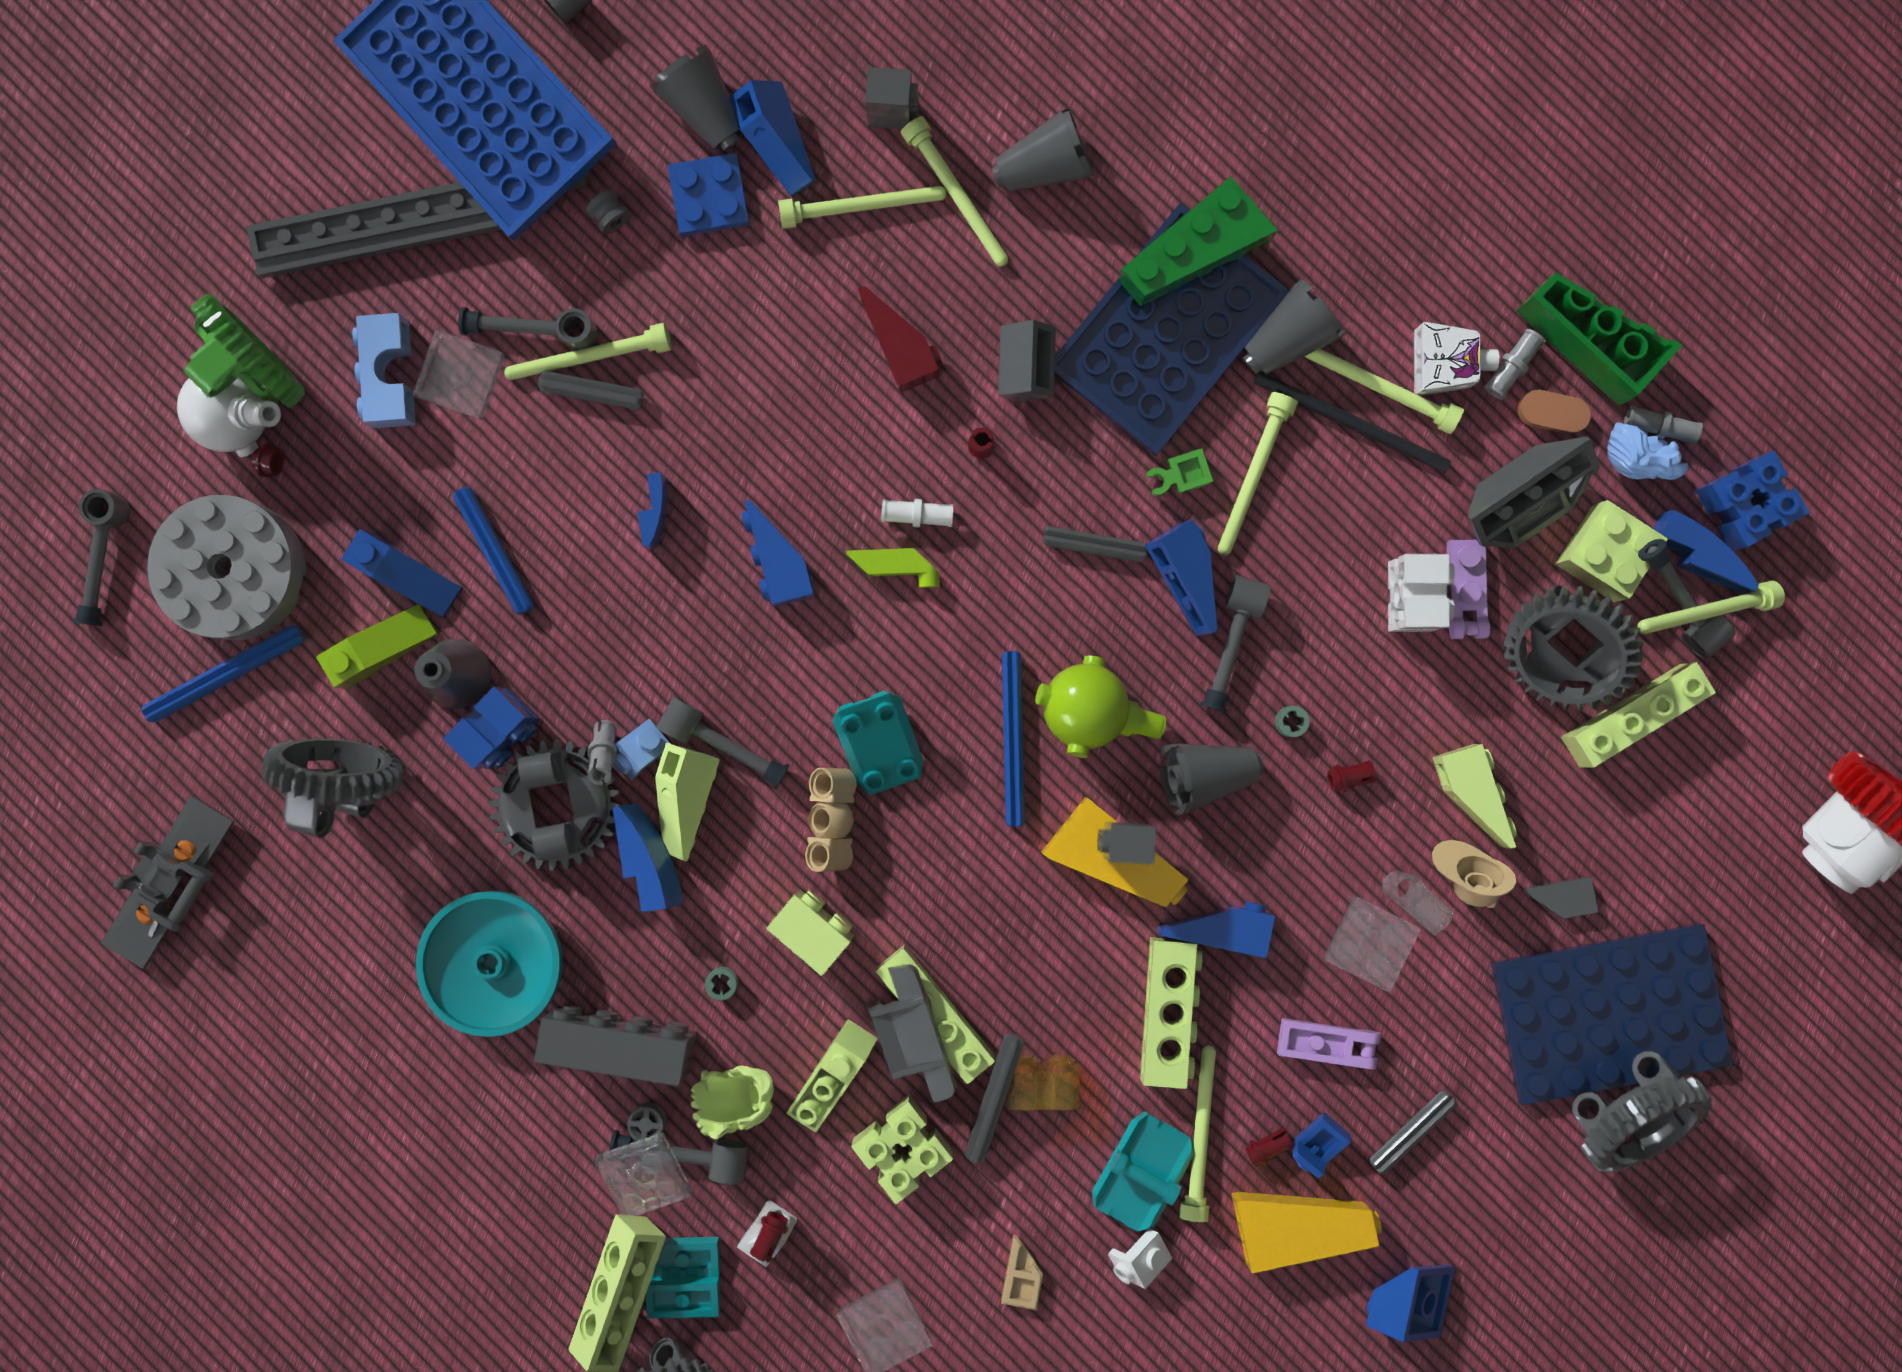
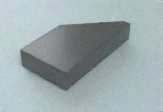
(1566, 897)

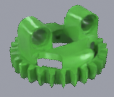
(235, 353)

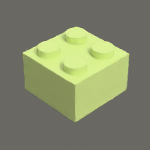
(1606, 551)
(811, 930)

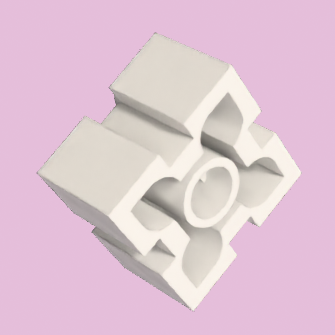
(1420, 593)

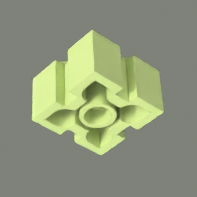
(898, 1171)

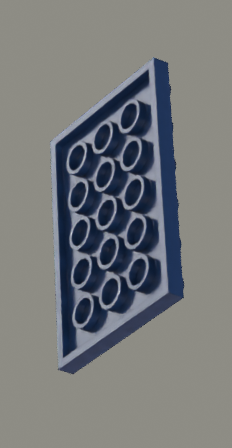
(1161, 358)
(1591, 1008)

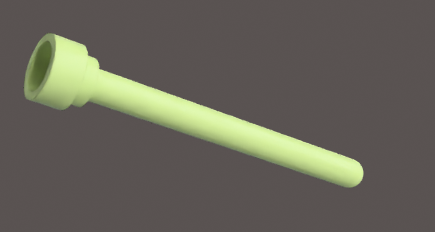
(918, 134)
(793, 212)
(654, 339)
(1280, 408)
(1444, 416)
(1766, 597)
(1195, 1206)

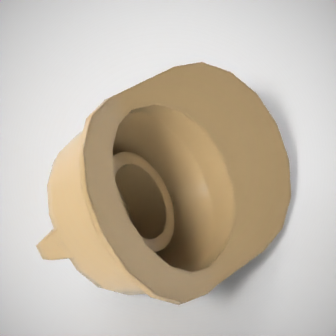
(1475, 875)

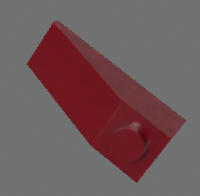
(904, 347)

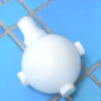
(228, 420)

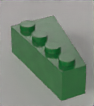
(1206, 237)
(1597, 338)

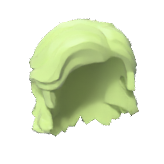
(731, 1100)

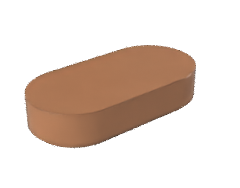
(1554, 412)

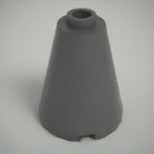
(700, 98)
(1045, 156)
(1292, 331)
(454, 673)
(1206, 773)

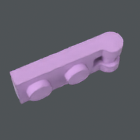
(1468, 589)
(1327, 1043)

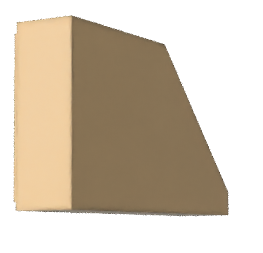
(1022, 1278)

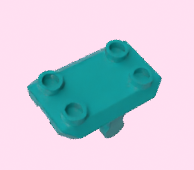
(878, 742)
(1143, 1172)

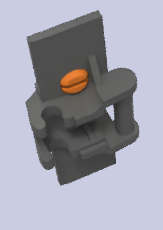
(158, 875)

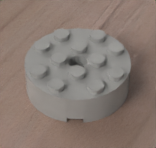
(191, 560)

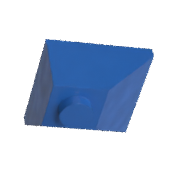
(1412, 1303)

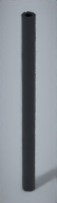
(1354, 423)

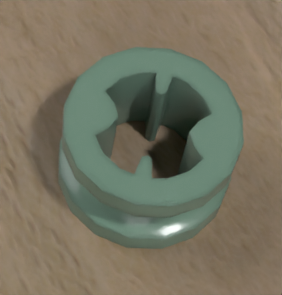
(1297, 712)
(710, 983)

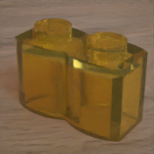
(1045, 1084)

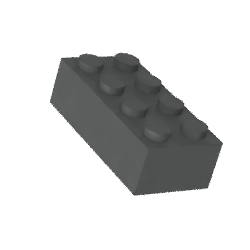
(616, 1045)

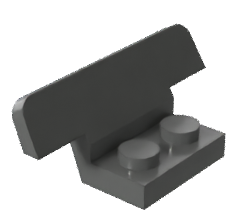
(911, 1035)

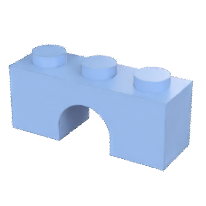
(378, 342)

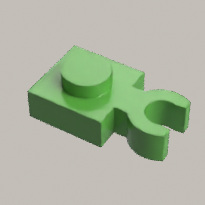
(1185, 472)

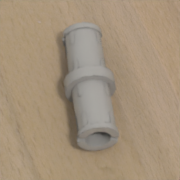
(1514, 364)
(1664, 424)
(602, 752)

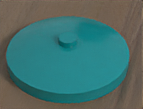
(489, 963)

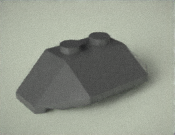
(1531, 492)

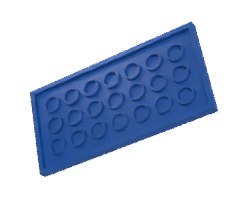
(478, 102)

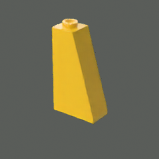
(1077, 848)
(1297, 1229)

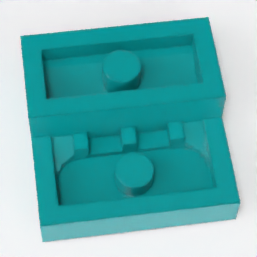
(686, 1279)

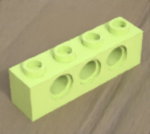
(1638, 714)
(962, 1044)
(1176, 1069)
(616, 1293)

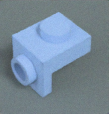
(639, 749)

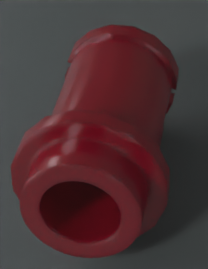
(978, 451)
(1351, 776)
(1268, 1147)
(768, 1238)

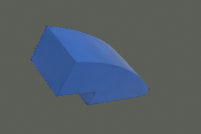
(1704, 553)
(646, 858)

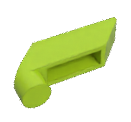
(896, 563)

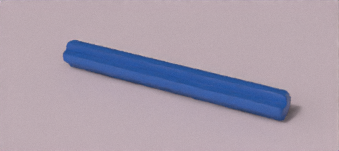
(223, 673)
(1013, 739)

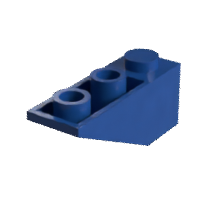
(773, 132)
(783, 567)

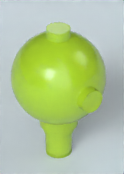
(1091, 707)

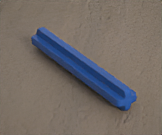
(493, 550)

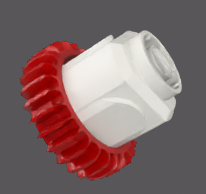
(1859, 828)

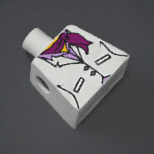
(1449, 358)

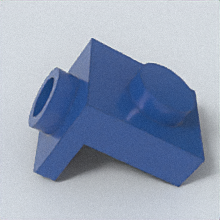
(1319, 1144)

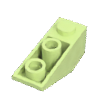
(1471, 785)
(682, 794)
(832, 1075)

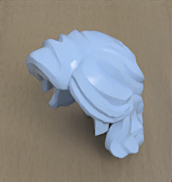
(1643, 456)

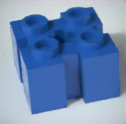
(1771, 507)
(492, 729)

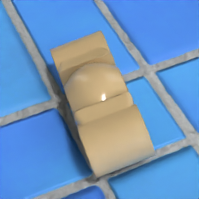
(830, 819)

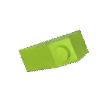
(376, 647)

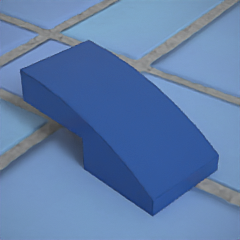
(653, 520)

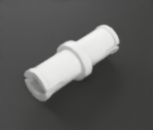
(917, 513)

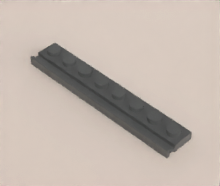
(366, 229)

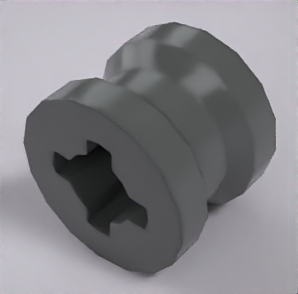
(608, 211)
(646, 1127)

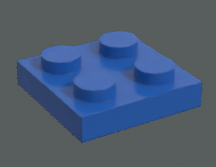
(708, 194)

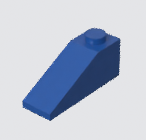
(1187, 570)
(401, 572)
(1230, 928)

